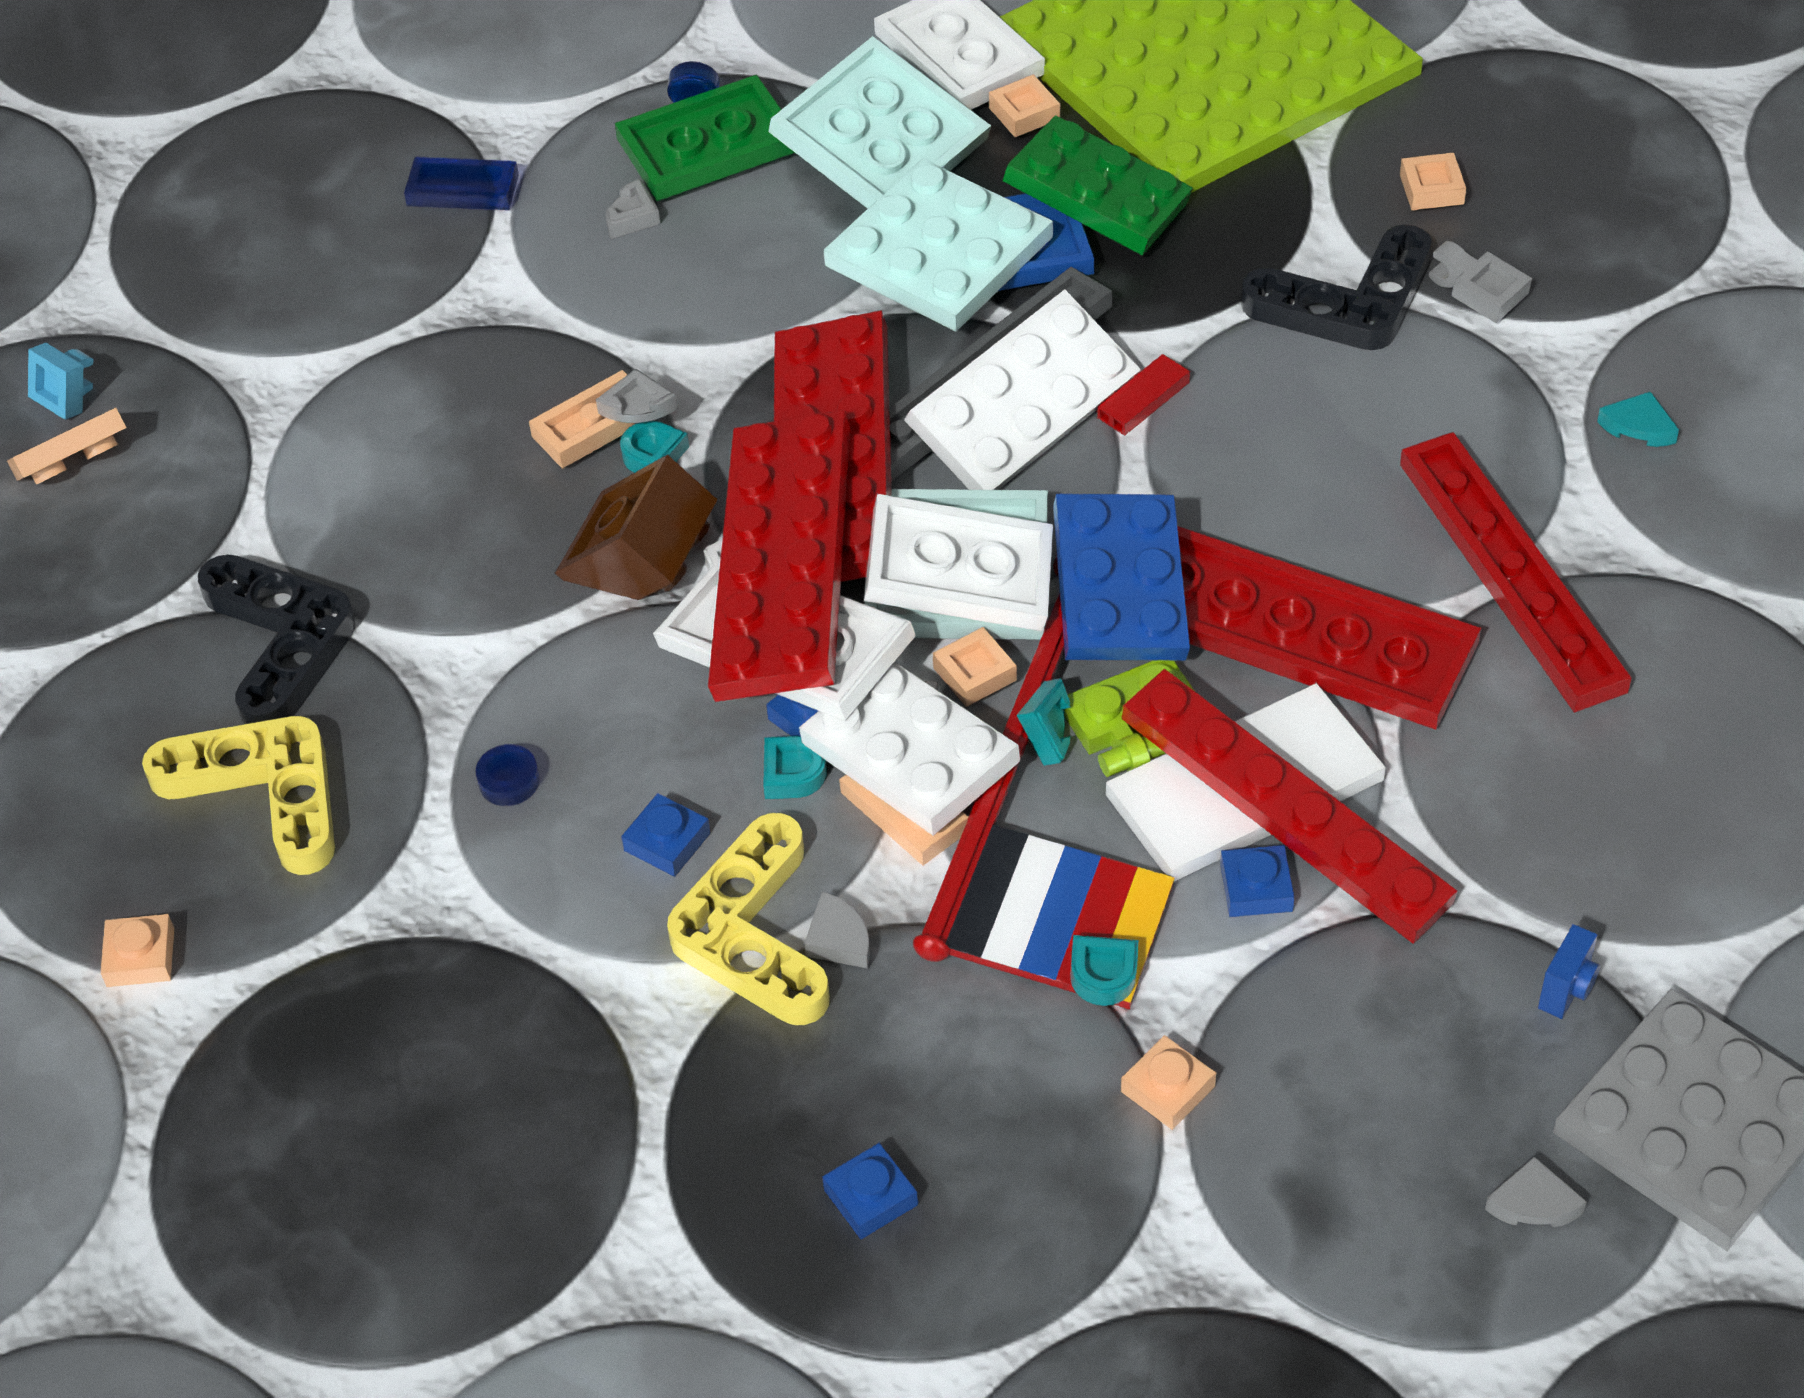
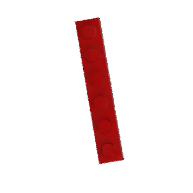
(1515, 573)
(1289, 806)

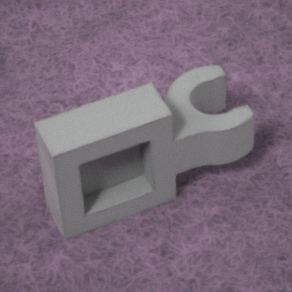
(1482, 284)

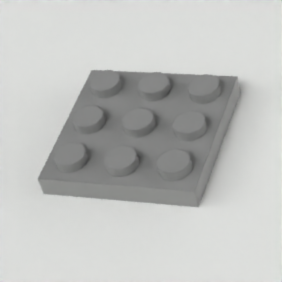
(1693, 1118)

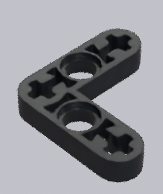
(1361, 305)
(294, 625)

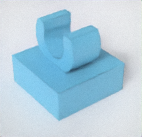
(58, 379)

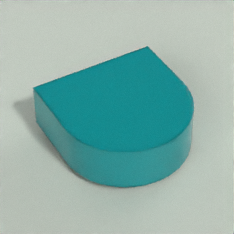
(650, 441)
(791, 768)
(1103, 968)

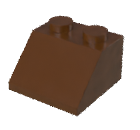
(640, 532)

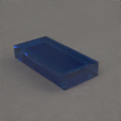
(461, 183)

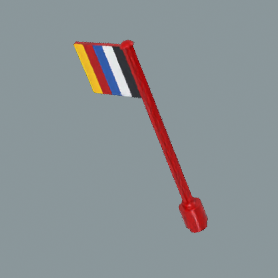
(1022, 897)

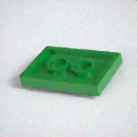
(702, 137)
(1098, 184)

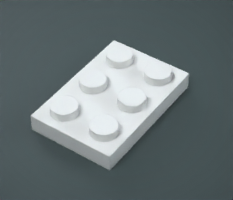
(959, 46)
(959, 562)
(913, 749)

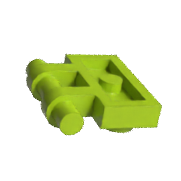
(1098, 717)

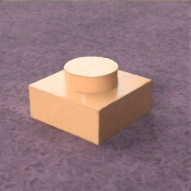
(1023, 105)
(1432, 181)
(974, 666)
(137, 950)
(1168, 1082)

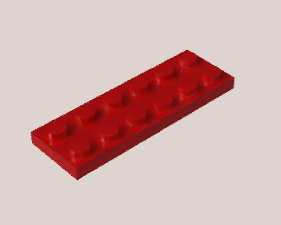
(837, 369)
(781, 557)
(1323, 630)

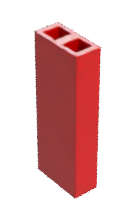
(1143, 394)

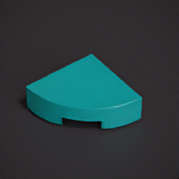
(1641, 419)
(1044, 721)

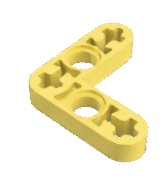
(267, 763)
(732, 933)

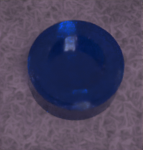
(690, 80)
(507, 775)

